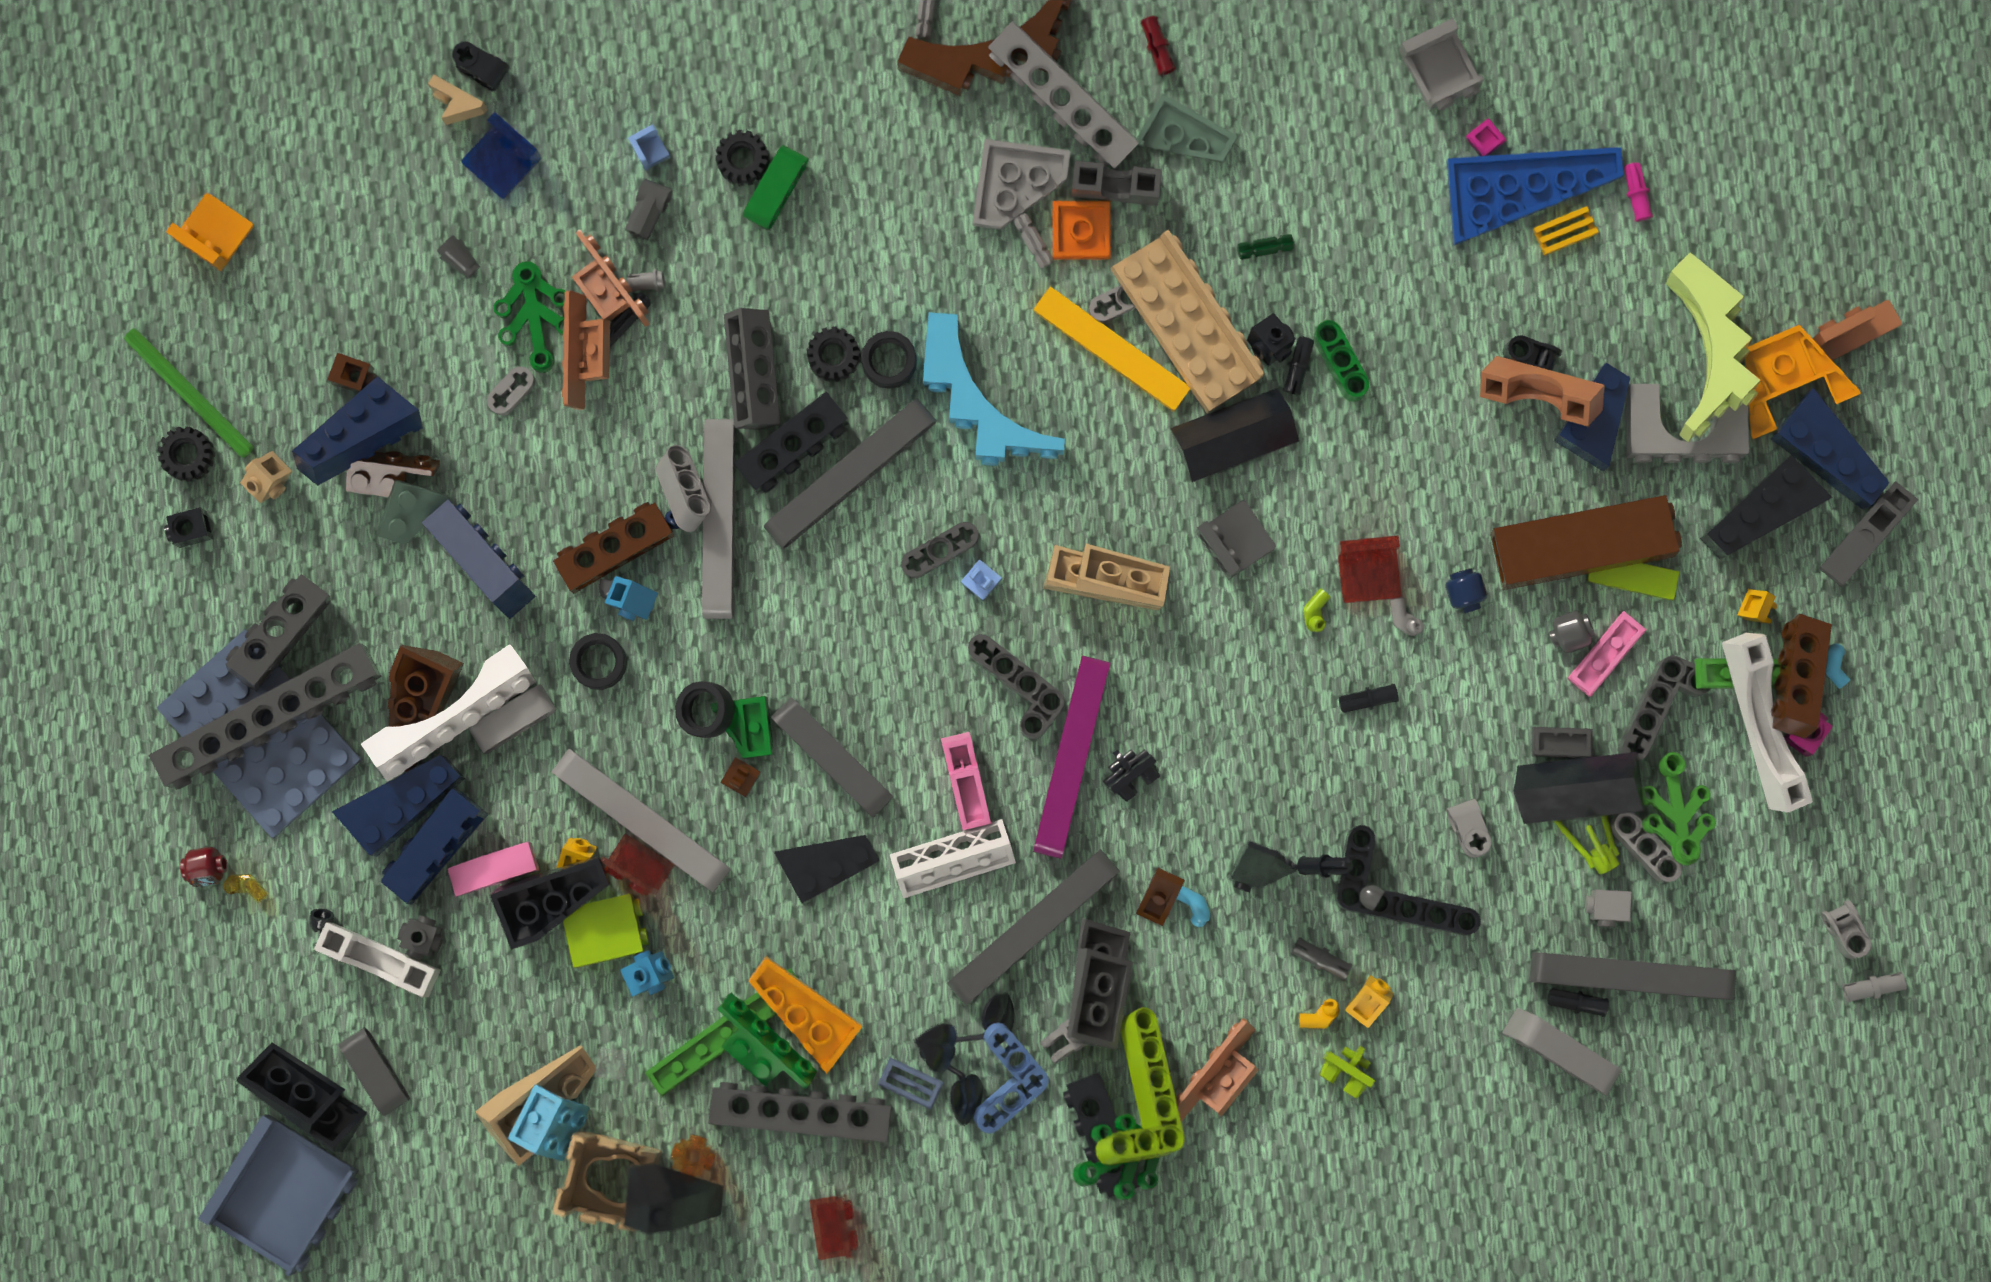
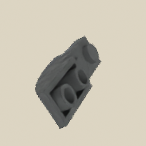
(1868, 534)

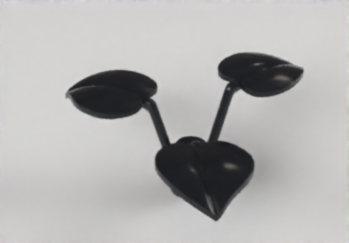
(938, 1050)

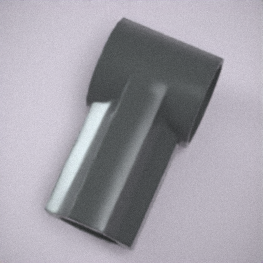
(650, 204)

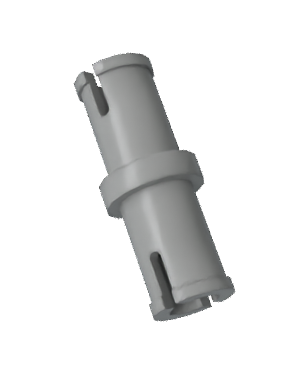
(1874, 987)

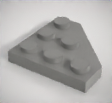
(1015, 180)

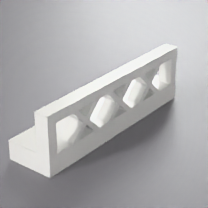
(953, 863)

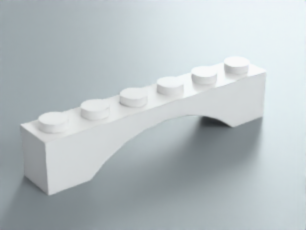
(1751, 674)
(401, 747)

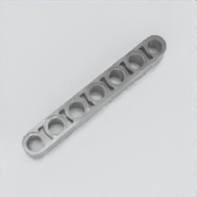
(719, 523)
(641, 820)

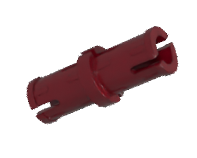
(1157, 45)

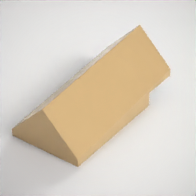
(1108, 576)

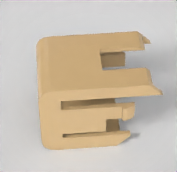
(579, 1195)

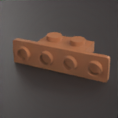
(602, 288)
(1856, 329)
(584, 350)
(1222, 1075)

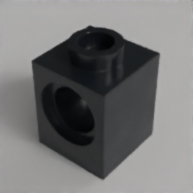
(201, 527)

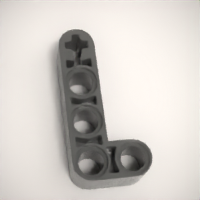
(1012, 681)
(1656, 711)

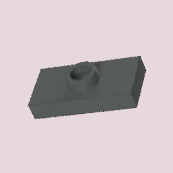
(1561, 742)

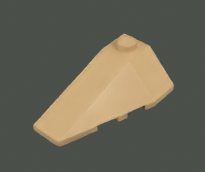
(562, 1077)

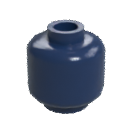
(1466, 590)

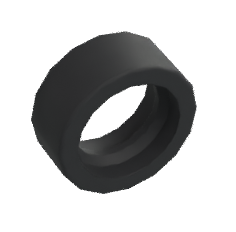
(894, 338)
(601, 639)
(684, 709)

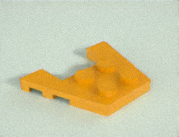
(1788, 363)

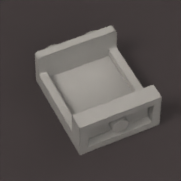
(1440, 66)

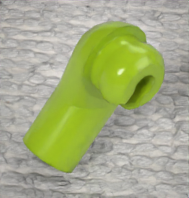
(1313, 613)

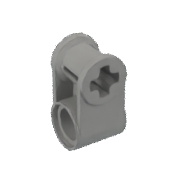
(1467, 822)
(1846, 928)

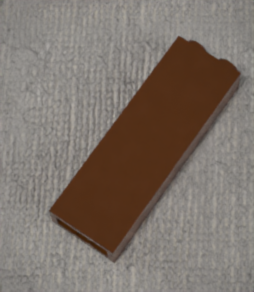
(1585, 542)

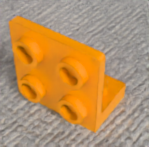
(212, 231)

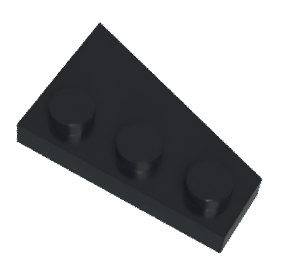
(825, 864)

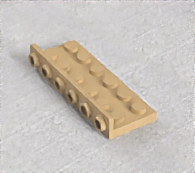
(1188, 321)

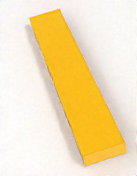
(1112, 349)

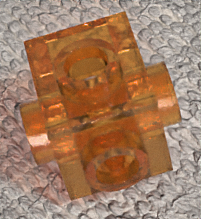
(681, 1159)

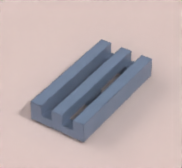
(887, 1072)

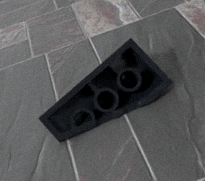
(1259, 866)

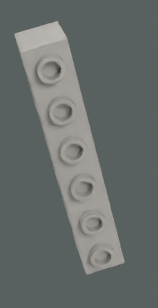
(1122, 140)

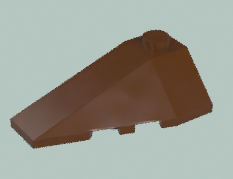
(420, 685)

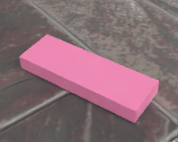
(1606, 654)

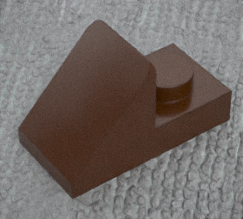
(1160, 896)

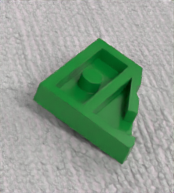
(751, 727)

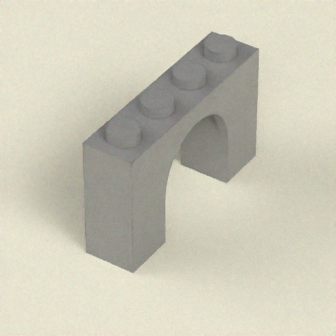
(1649, 439)

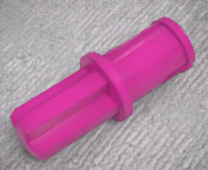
(1638, 192)

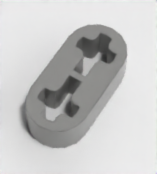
(506, 386)

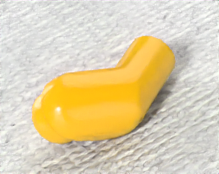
(1322, 1018)

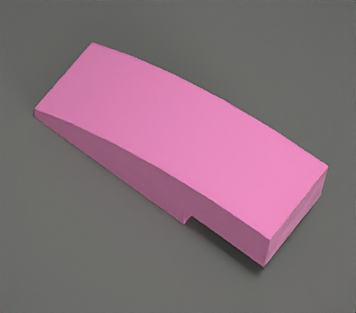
(966, 781)
(493, 869)

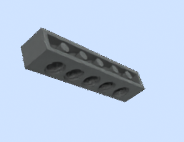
(723, 1112)

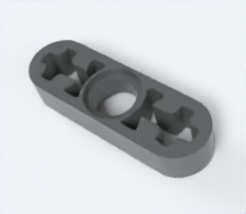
(962, 545)

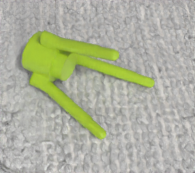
(1602, 857)

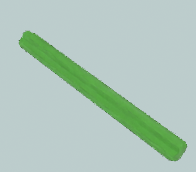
(188, 392)

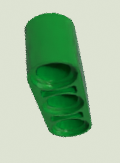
(775, 187)
(1341, 346)

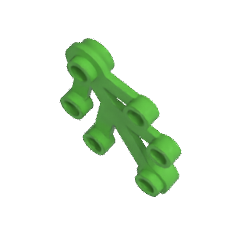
(1677, 813)

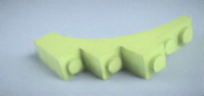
(1714, 308)

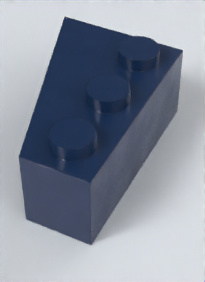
(1597, 440)

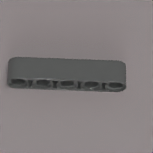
(832, 757)

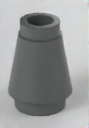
(458, 256)

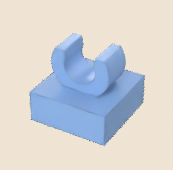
(981, 580)

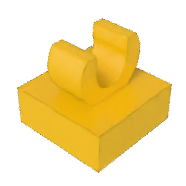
(1757, 606)

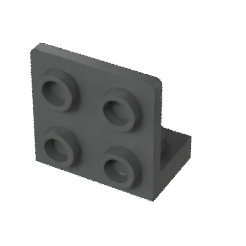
(1235, 539)

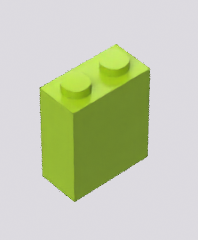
(605, 931)

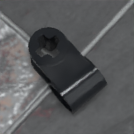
(483, 68)
(1535, 352)

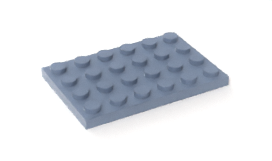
(278, 777)

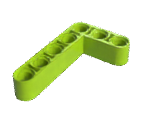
(1148, 1096)

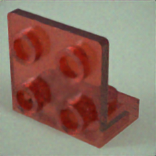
(1369, 569)
(639, 865)
(832, 1227)

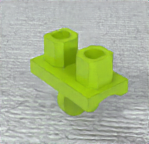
(1334, 1065)

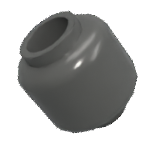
(1572, 631)

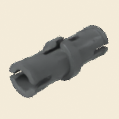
(1321, 959)

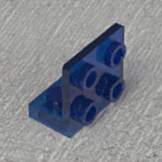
(501, 157)

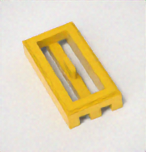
(1588, 221)

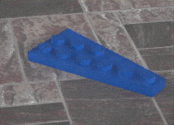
(1506, 188)

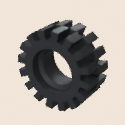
(737, 141)
(828, 337)
(174, 441)

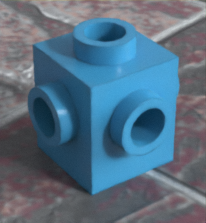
(647, 973)

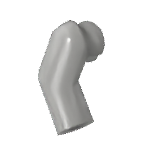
(1404, 620)

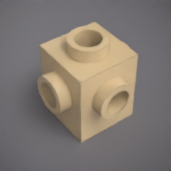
(266, 477)

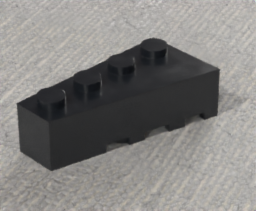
(1771, 504)

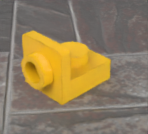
(575, 851)
(1370, 1001)

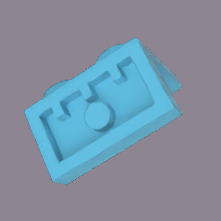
(548, 1123)

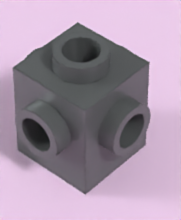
(431, 939)

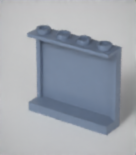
(280, 1194)

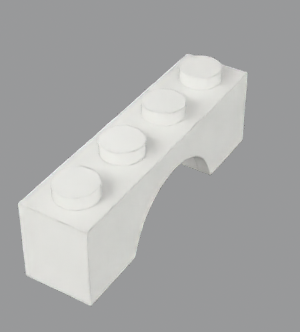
(377, 959)

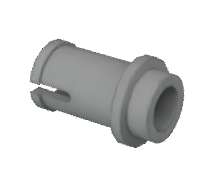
(647, 281)

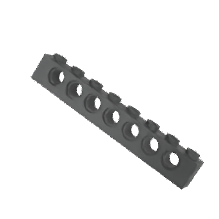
(169, 758)

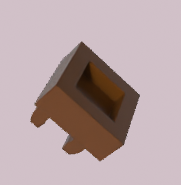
(740, 777)

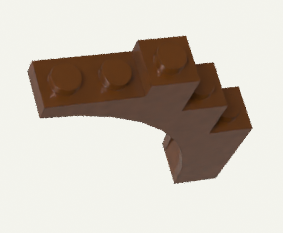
(952, 66)

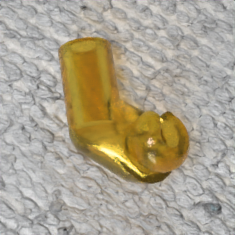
(245, 883)

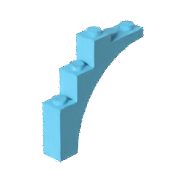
(968, 407)

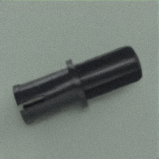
(1298, 365)
(1368, 698)
(1324, 865)
(1578, 1002)

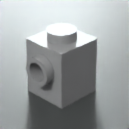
(1608, 907)

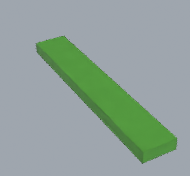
(701, 1049)

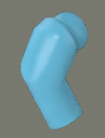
(1833, 667)
(1198, 906)

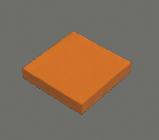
(1081, 230)

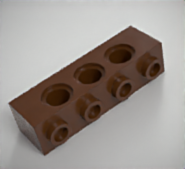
(630, 548)
(1803, 655)

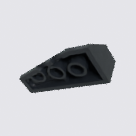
(544, 900)
(668, 1199)

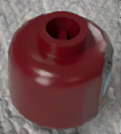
(203, 867)

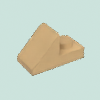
(461, 105)

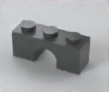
(1134, 186)

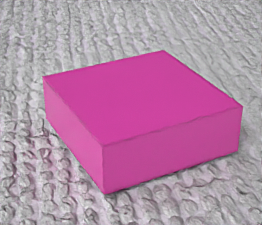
(1485, 138)

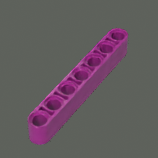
(1071, 757)

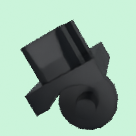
(1127, 768)

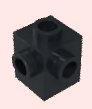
(1271, 340)

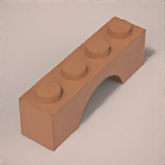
(1511, 380)

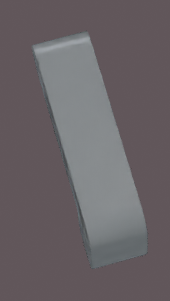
(1562, 1050)

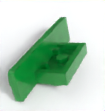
(761, 1048)

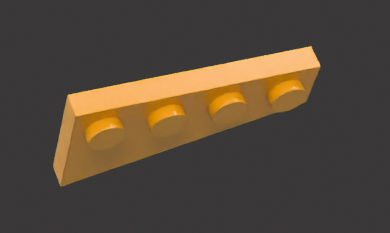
(807, 1014)

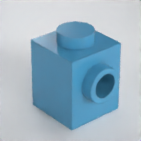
(631, 599)

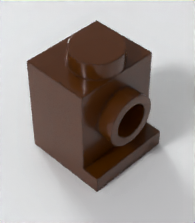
(344, 368)

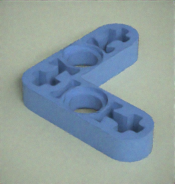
(1020, 1076)

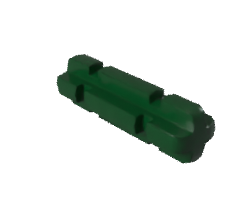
(1265, 246)

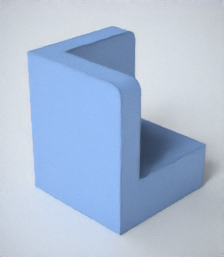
(648, 147)

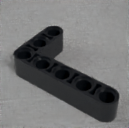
(1392, 899)

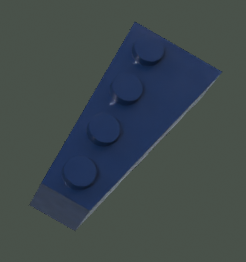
(355, 431)
(1830, 451)
(394, 807)
(433, 846)

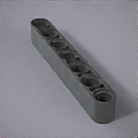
(849, 472)
(1033, 927)
(1633, 976)

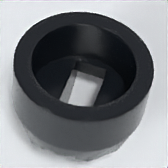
(319, 917)

